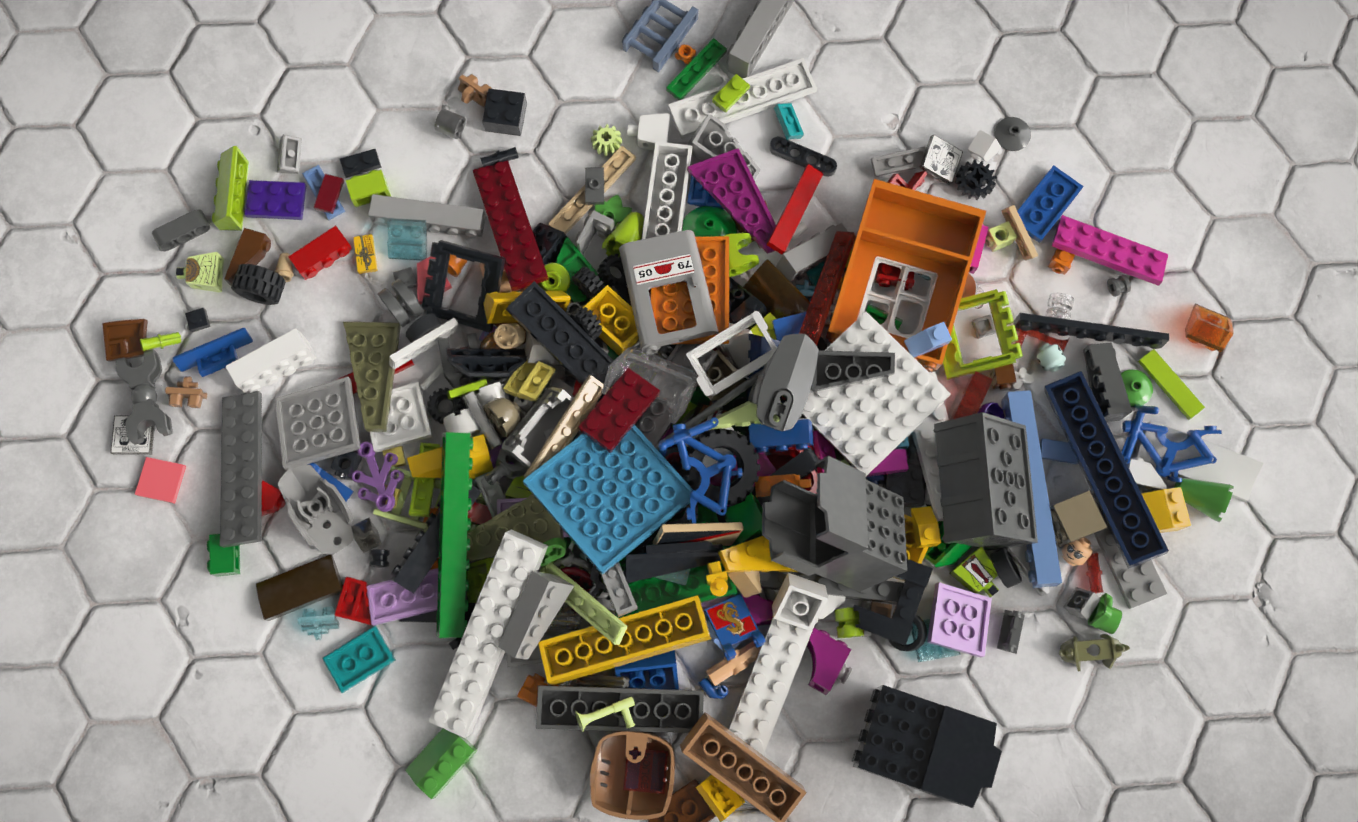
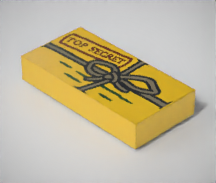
(365, 254)

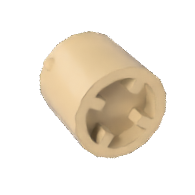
(509, 335)

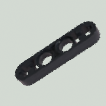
(802, 158)

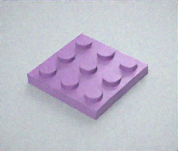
(959, 620)

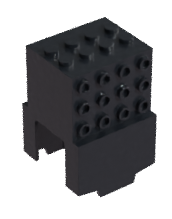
(927, 746)

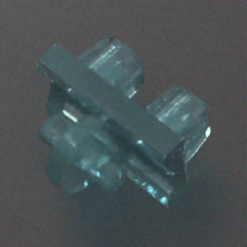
(318, 625)

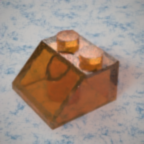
(1209, 328)

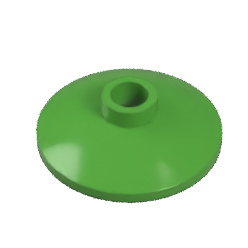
(1145, 390)

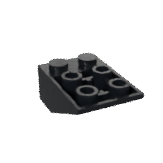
(743, 303)

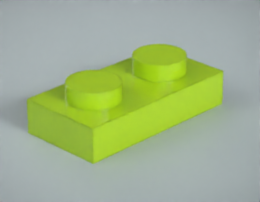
(730, 93)

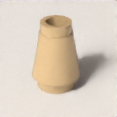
(284, 267)

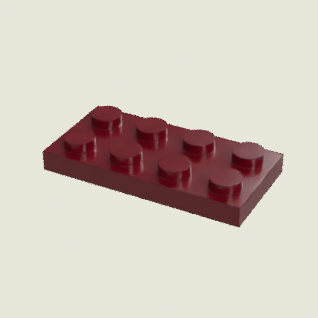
(619, 410)

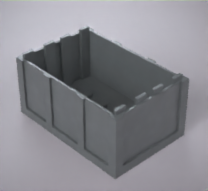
(985, 482)

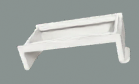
(702, 379)

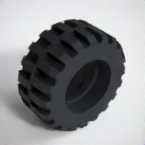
(745, 458)

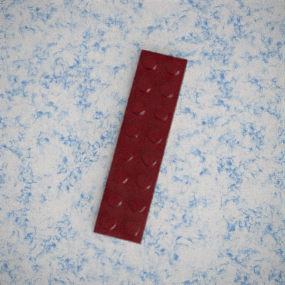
(510, 225)

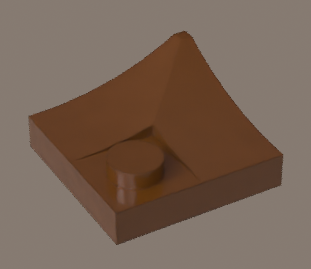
(123, 338)

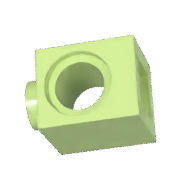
(1005, 231)

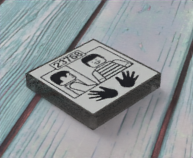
(941, 159)
(123, 446)

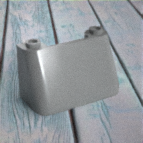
(528, 437)

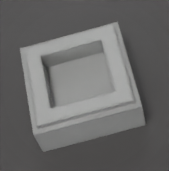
(983, 326)

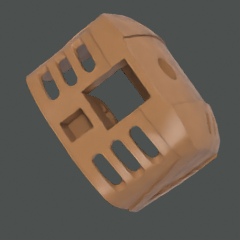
(613, 798)

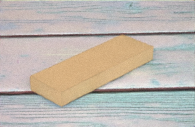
(1023, 240)

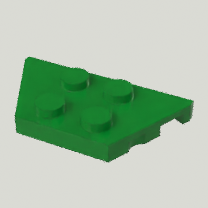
(573, 261)

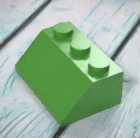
(440, 762)

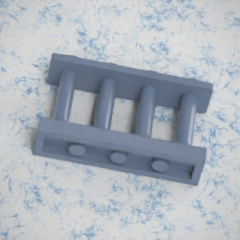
(669, 44)

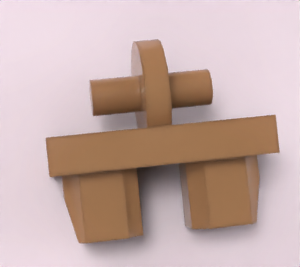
(194, 395)

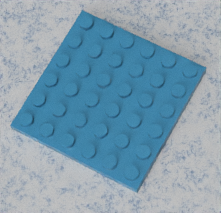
(609, 498)

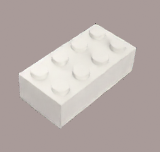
(271, 362)

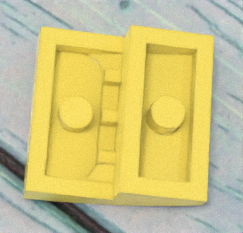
(529, 380)

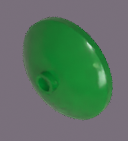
(699, 218)

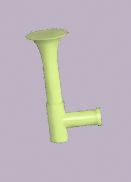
(623, 706)

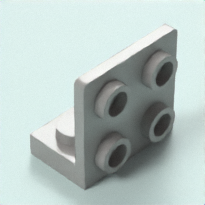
(595, 223)

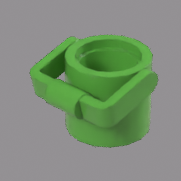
(1105, 616)

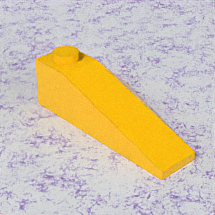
(430, 462)

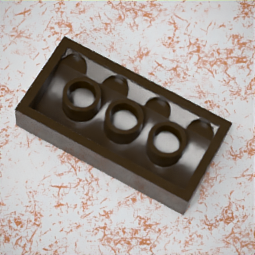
(776, 292)
(299, 588)

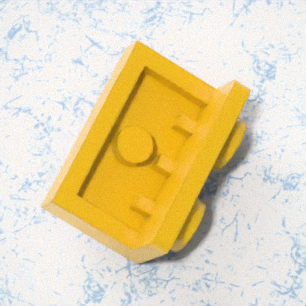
(719, 797)

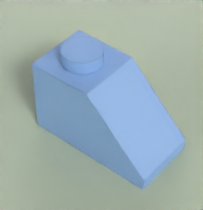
(928, 340)

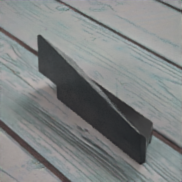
(670, 558)

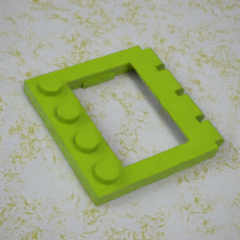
(1006, 335)

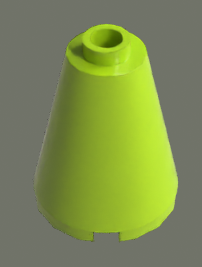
(627, 231)

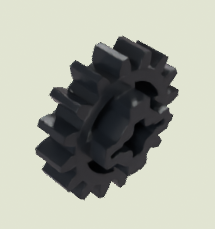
(978, 177)

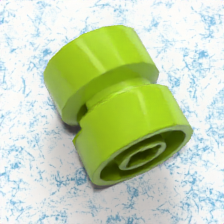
(847, 619)

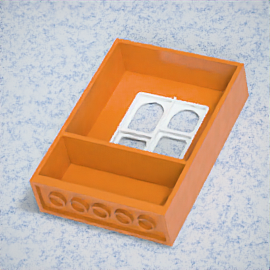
(917, 236)

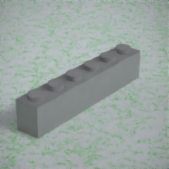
(438, 216)

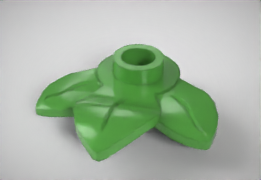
(614, 209)

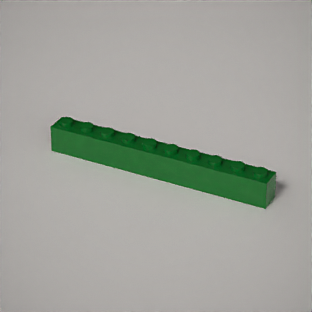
(453, 535)

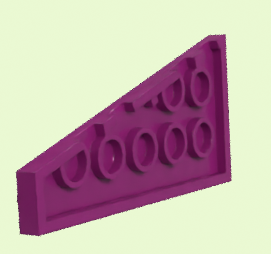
(734, 188)

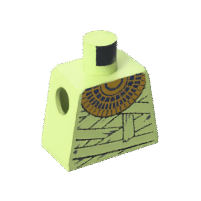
(203, 272)

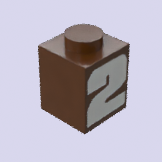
(1003, 377)

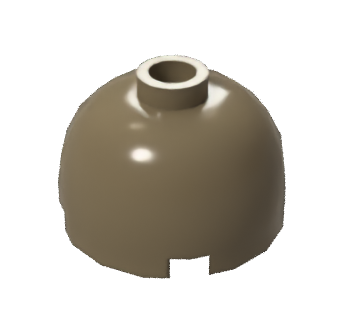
(503, 414)

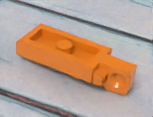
(764, 483)

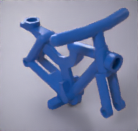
(725, 463)
(1164, 466)

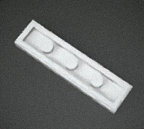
(423, 344)

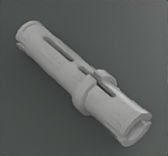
(487, 428)

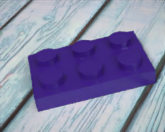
(275, 200)

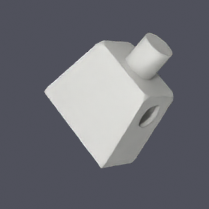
(650, 129)

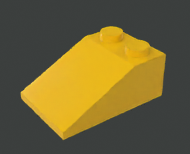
(1168, 509)

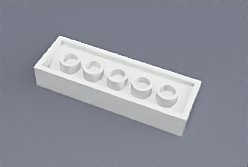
(1229, 468)

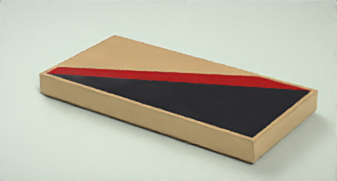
(713, 532)

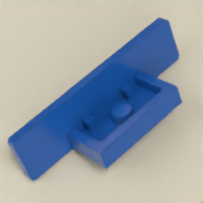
(214, 354)

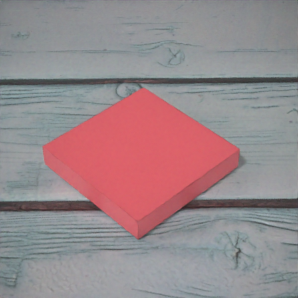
(160, 480)

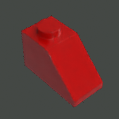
(271, 499)

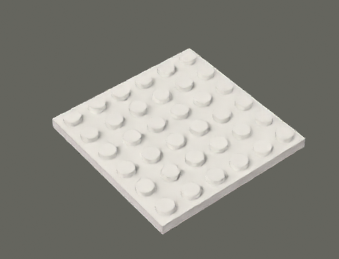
(878, 414)

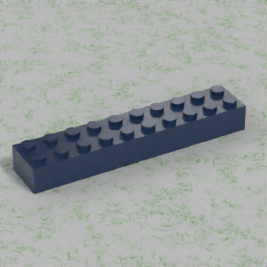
(1105, 470)

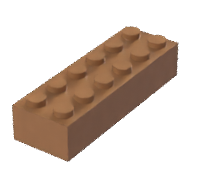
(742, 768)

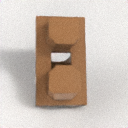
(467, 87)

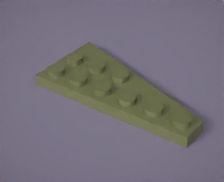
(370, 353)
(524, 517)

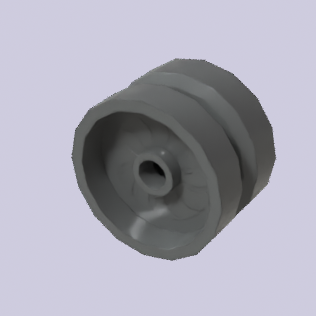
(401, 302)

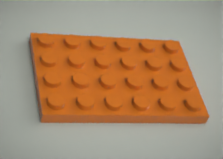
(673, 304)

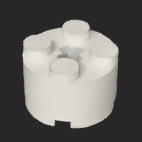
(462, 423)

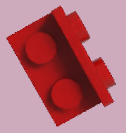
(889, 276)

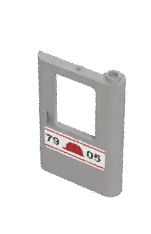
(664, 262)

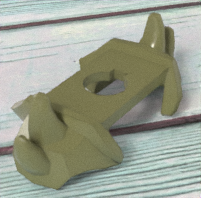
(1075, 651)

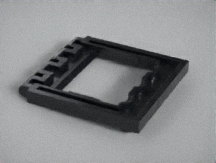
(435, 286)

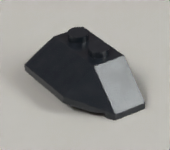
(486, 362)

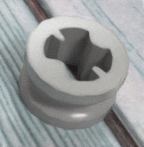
(844, 674)

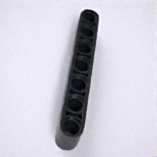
(800, 465)

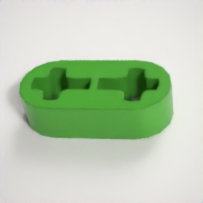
(554, 553)

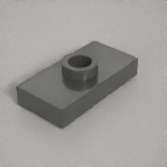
(594, 186)

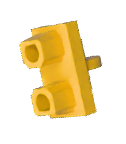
(717, 579)

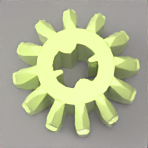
(599, 137)

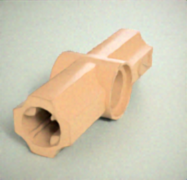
(725, 668)

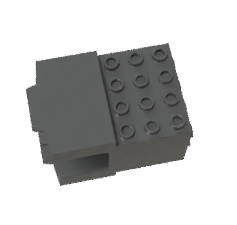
(842, 533)

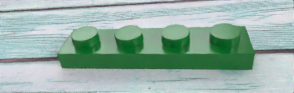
(696, 69)

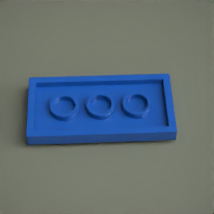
(1048, 202)

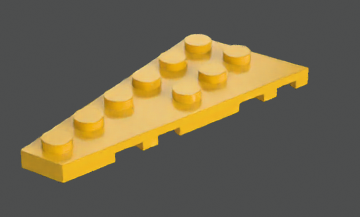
(751, 556)

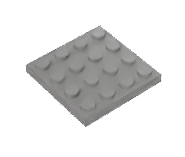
(317, 423)

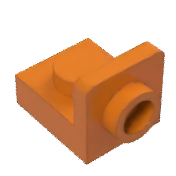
(1061, 261)

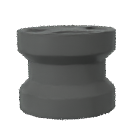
(1119, 285)

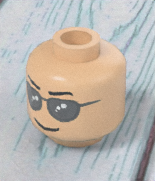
(1077, 551)

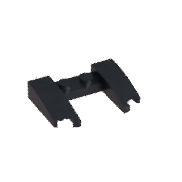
(900, 625)

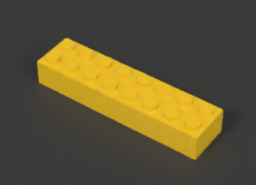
(646, 636)

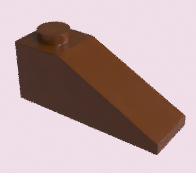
(250, 250)

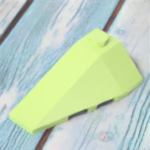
(740, 416)

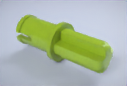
(160, 341)

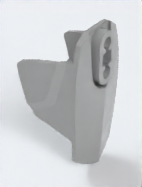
(311, 504)

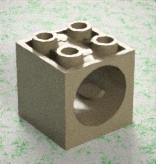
(1076, 518)

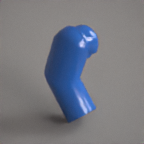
(712, 691)

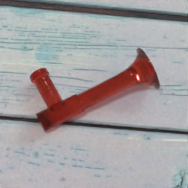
(1041, 336)

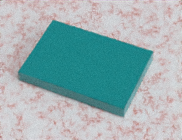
(359, 659)

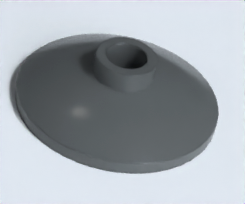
(1009, 140)

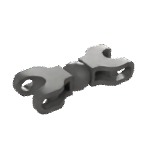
(145, 410)

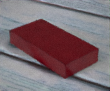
(328, 193)

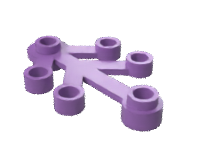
(378, 479)

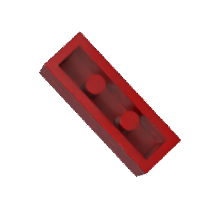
(320, 253)

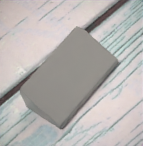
(289, 155)

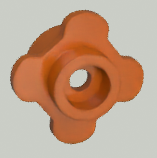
(685, 49)

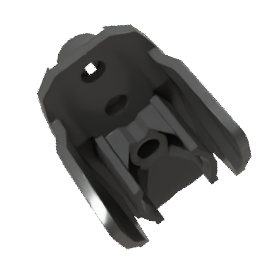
(787, 375)

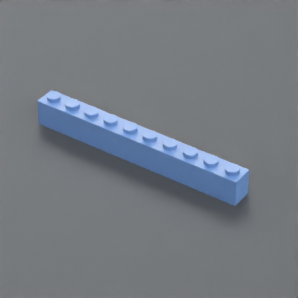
(1042, 555)

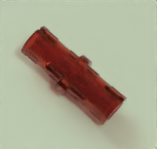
(1094, 574)

